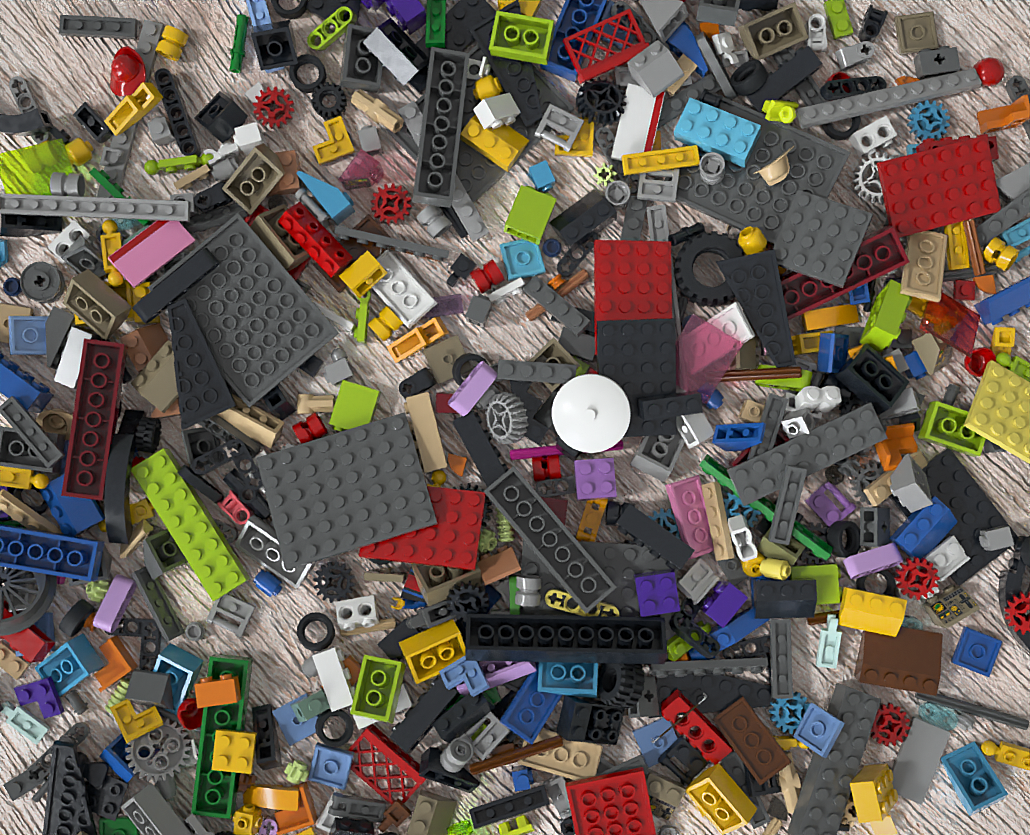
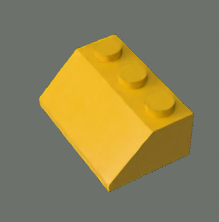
(498, 145)
(871, 611)
(721, 799)

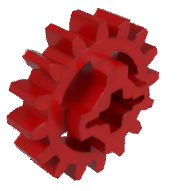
(265, 106)
(386, 209)
(909, 579)
(1018, 611)
(896, 723)

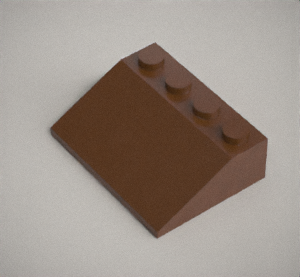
(901, 662)

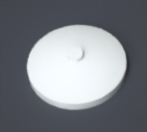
(591, 413)

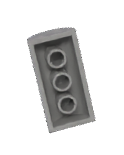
(262, 545)

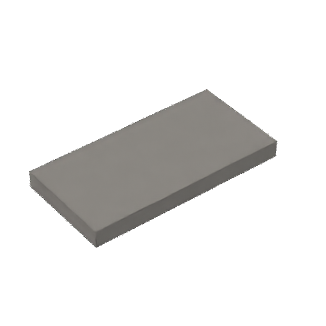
(918, 759)

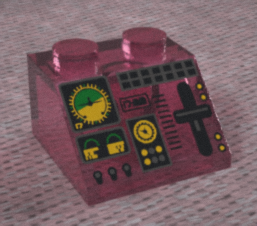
(361, 172)

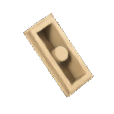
(140, 532)

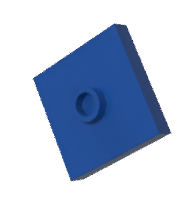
(976, 651)

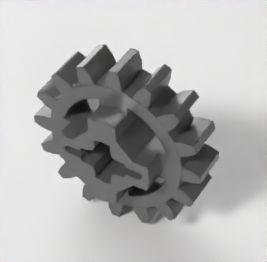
(861, 478)

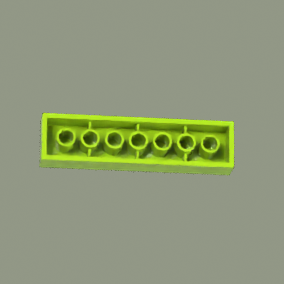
(190, 524)

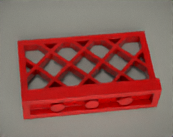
(617, 58)
(397, 757)

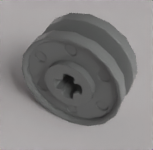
(32, 278)

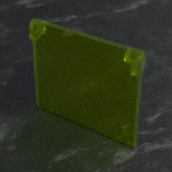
(31, 167)

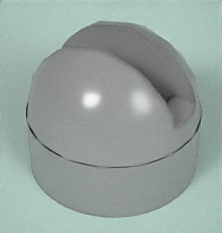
(338, 354)

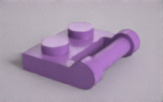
(825, 508)

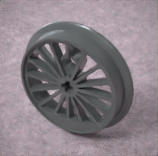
(34, 611)

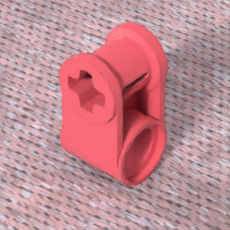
(234, 506)

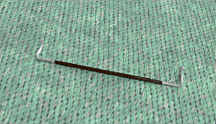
(680, 719)

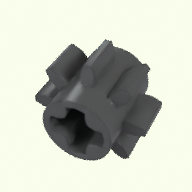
(849, 465)

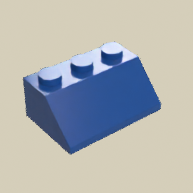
(1004, 302)
(71, 513)
(924, 529)

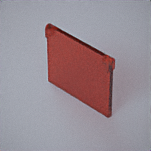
(951, 323)

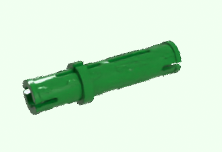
(237, 51)

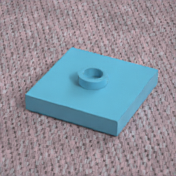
(522, 259)

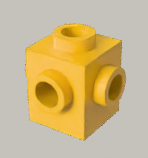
(247, 820)

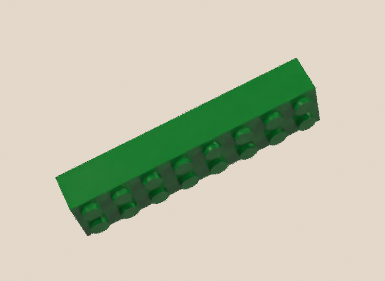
(214, 789)

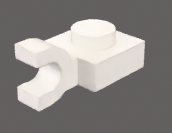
(724, 46)
(226, 151)

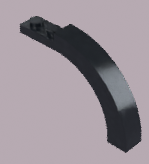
(26, 124)
(118, 479)
(1010, 584)

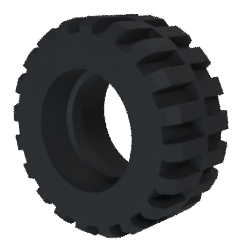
(684, 263)

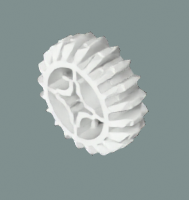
(872, 163)

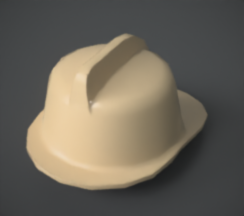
(776, 170)
(56, 421)

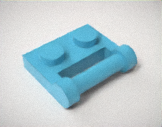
(1016, 236)

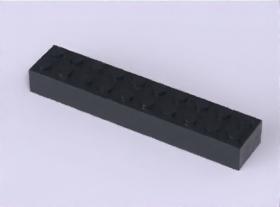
(565, 639)

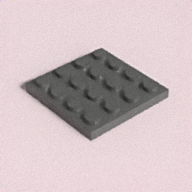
(821, 238)

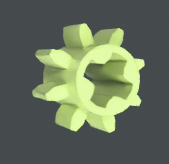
(600, 171)
(487, 541)
(97, 590)
(296, 771)

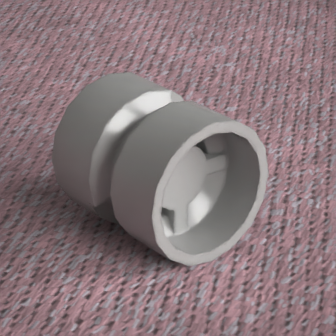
(712, 168)
(67, 184)
(617, 194)
(434, 221)
(528, 590)
(456, 755)

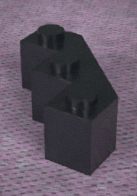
(535, 430)

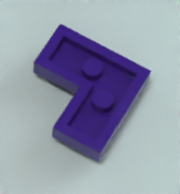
(44, 693)

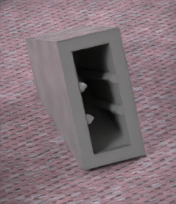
(665, 15)
(1014, 183)

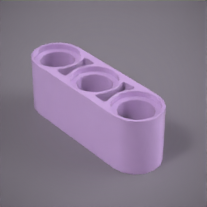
(472, 388)
(873, 561)
(114, 603)

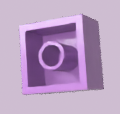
(595, 479)

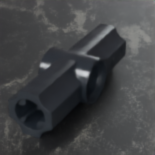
(257, 503)

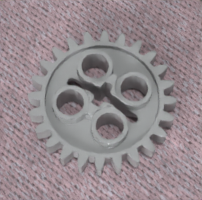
(173, 757)

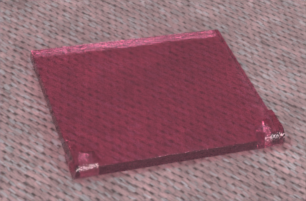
(703, 356)

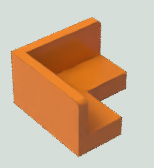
(1005, 116)
(898, 442)
(119, 664)
(294, 820)

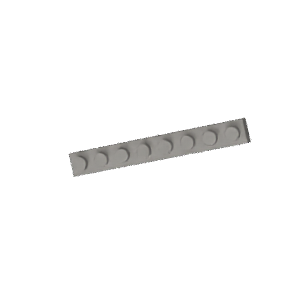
(461, 201)

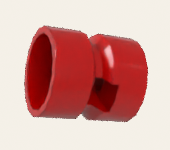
(487, 276)
(310, 429)
(553, 467)

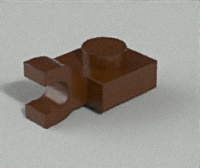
(245, 782)
(395, 814)

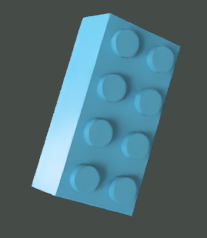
(717, 132)

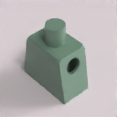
(310, 705)

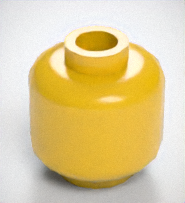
(487, 87)
(79, 151)
(752, 240)
(752, 566)

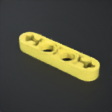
(577, 610)

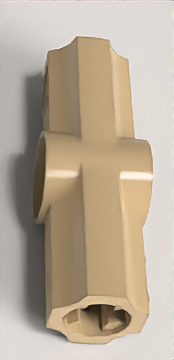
(377, 111)
(790, 784)

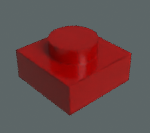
(964, 290)

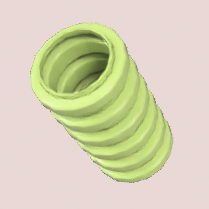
(505, 529)
(119, 694)

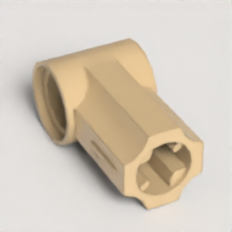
(309, 403)

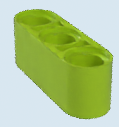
(323, 29)
(791, 384)

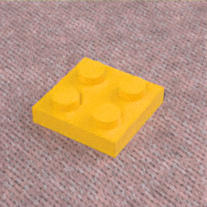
(234, 751)

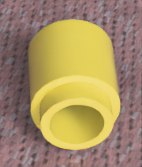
(775, 568)

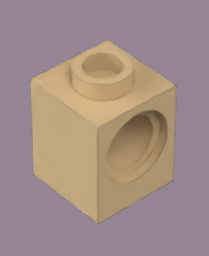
(751, 411)

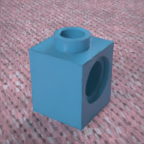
(542, 176)

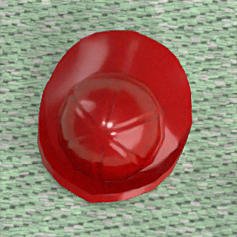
(127, 72)

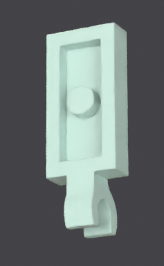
(829, 644)
(25, 722)

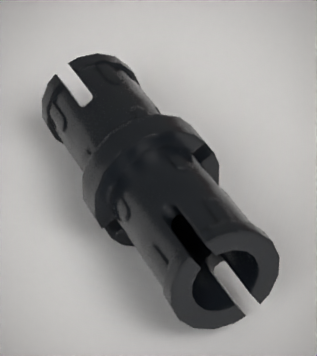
(686, 233)

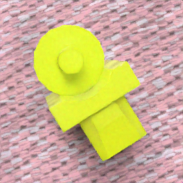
(780, 110)
(524, 827)

